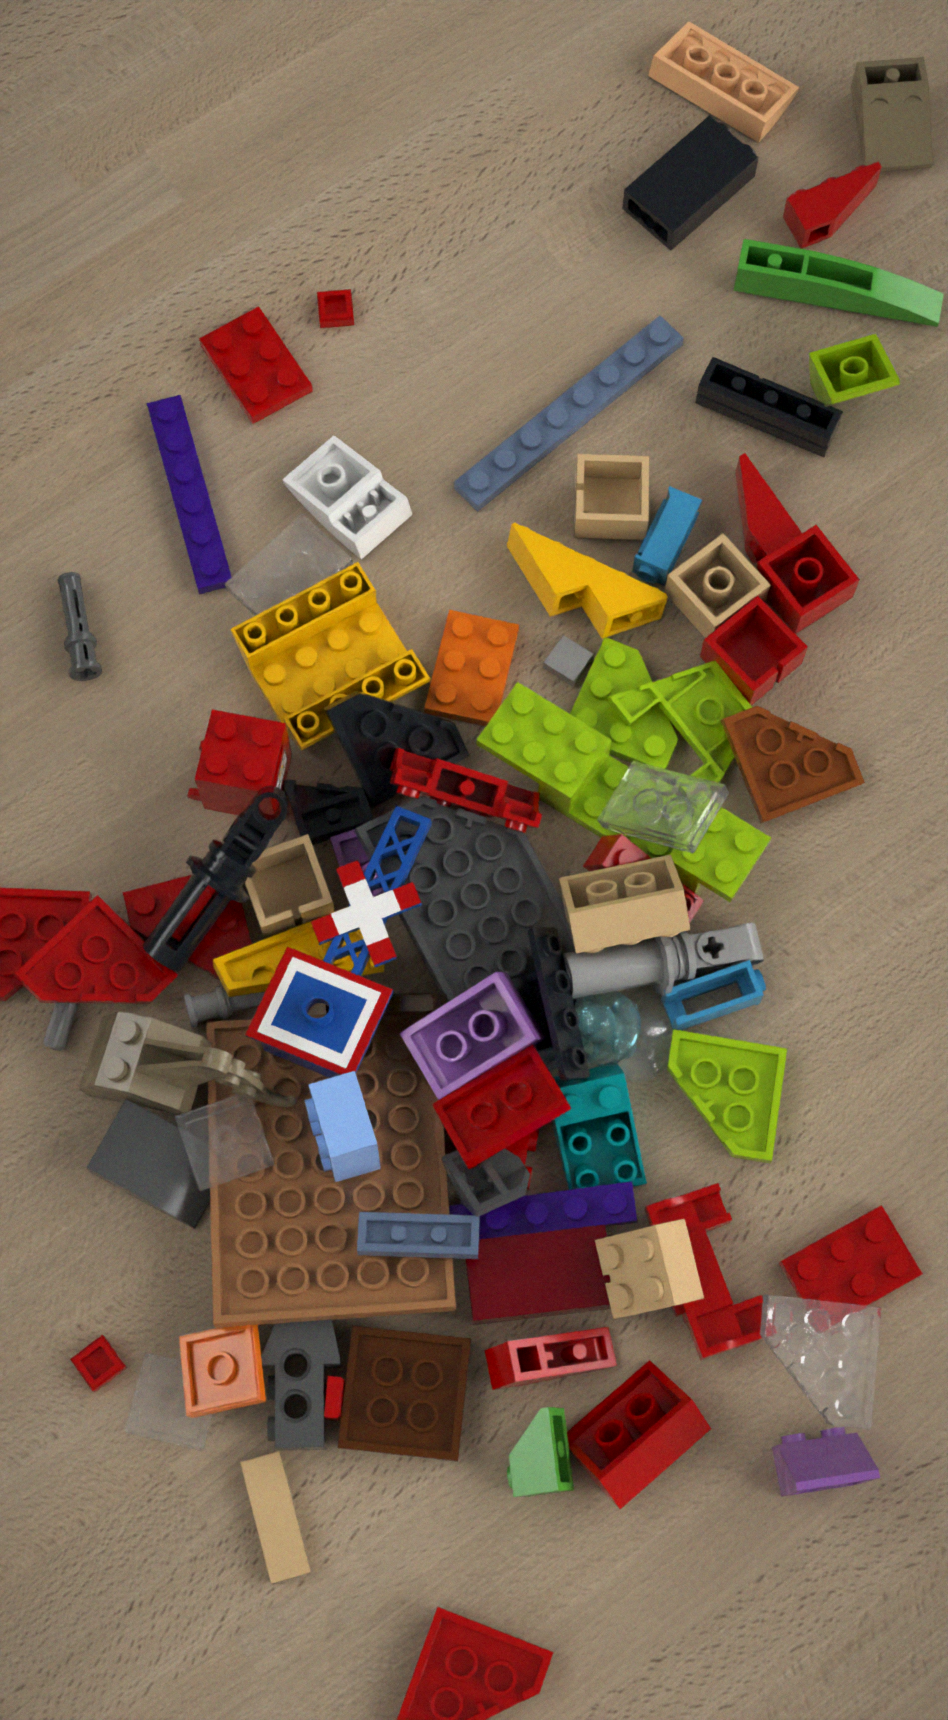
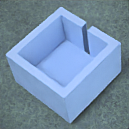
(341, 1118)

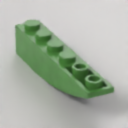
(833, 283)

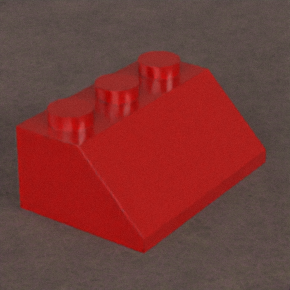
(636, 1433)

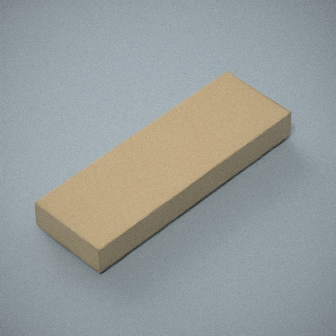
(275, 1517)

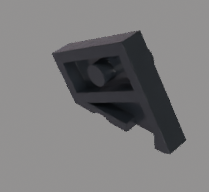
(327, 809)

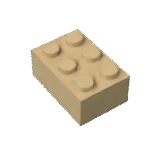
(624, 904)

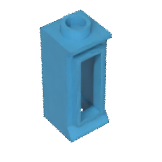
(666, 536)
(749, 983)

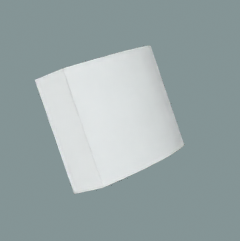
(348, 496)

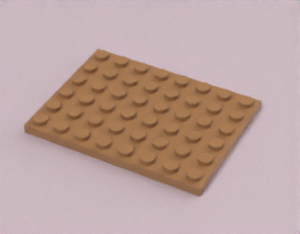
(292, 1232)

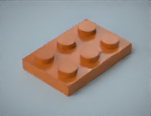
(471, 668)

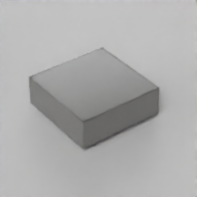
(568, 660)

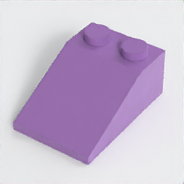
(472, 1034)
(822, 1462)

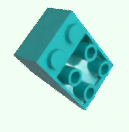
(599, 1131)

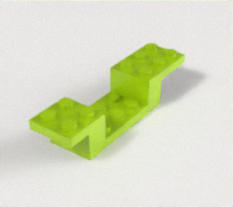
(580, 777)

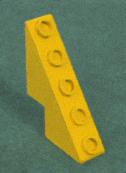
(572, 580)

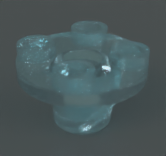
(609, 1027)

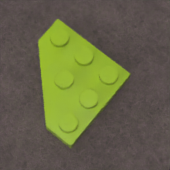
(615, 670)
(732, 1088)

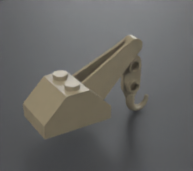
(163, 1066)

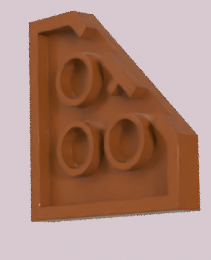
(787, 763)

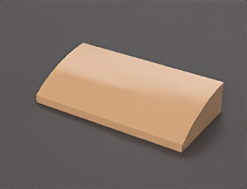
(722, 81)

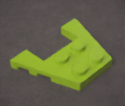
(695, 705)

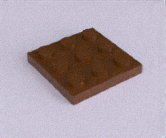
(404, 1393)

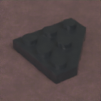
(374, 729)

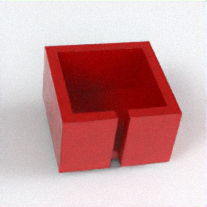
(754, 649)

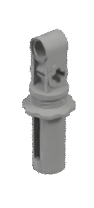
(661, 960)

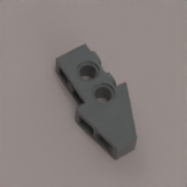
(319, 1347)

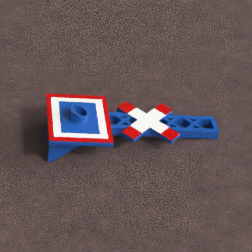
(355, 1004)

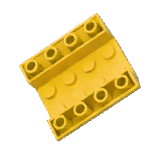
(323, 649)

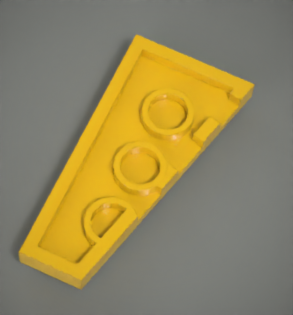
(253, 966)

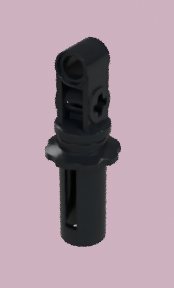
(225, 871)

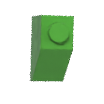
(542, 1457)

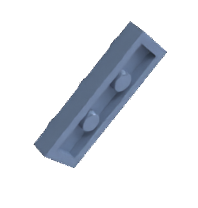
(418, 1235)

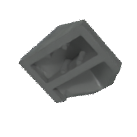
(489, 1183)

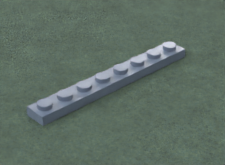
(568, 413)

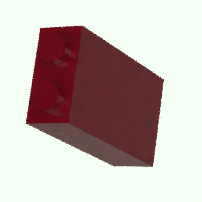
(537, 1275)

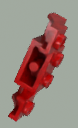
(465, 789)

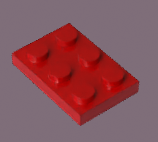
(255, 365)
(501, 1106)
(853, 1263)

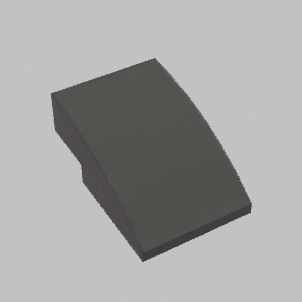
(150, 1163)

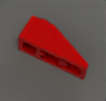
(763, 517)
(549, 1357)

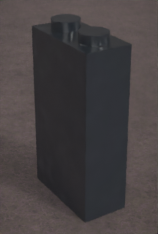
(690, 182)

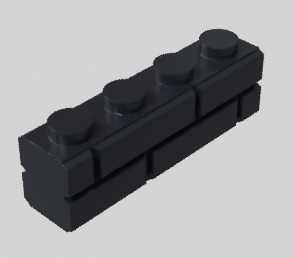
(768, 406)

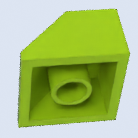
(851, 370)

